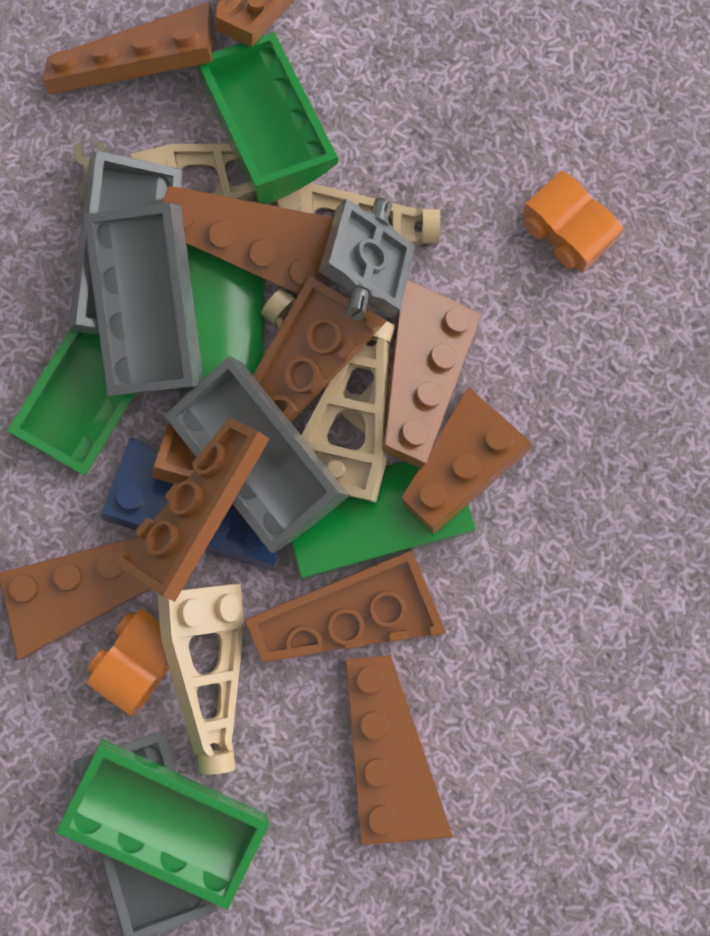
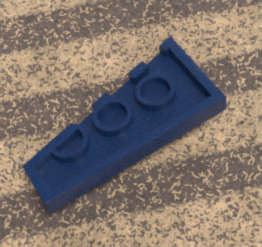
(139, 496)

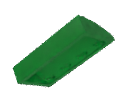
(266, 118)
(226, 312)
(70, 406)
(370, 531)
(163, 824)

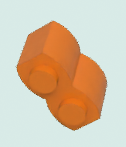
(571, 222)
(133, 664)

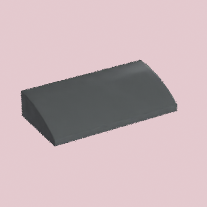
(111, 185)
(143, 298)
(289, 481)
(141, 900)

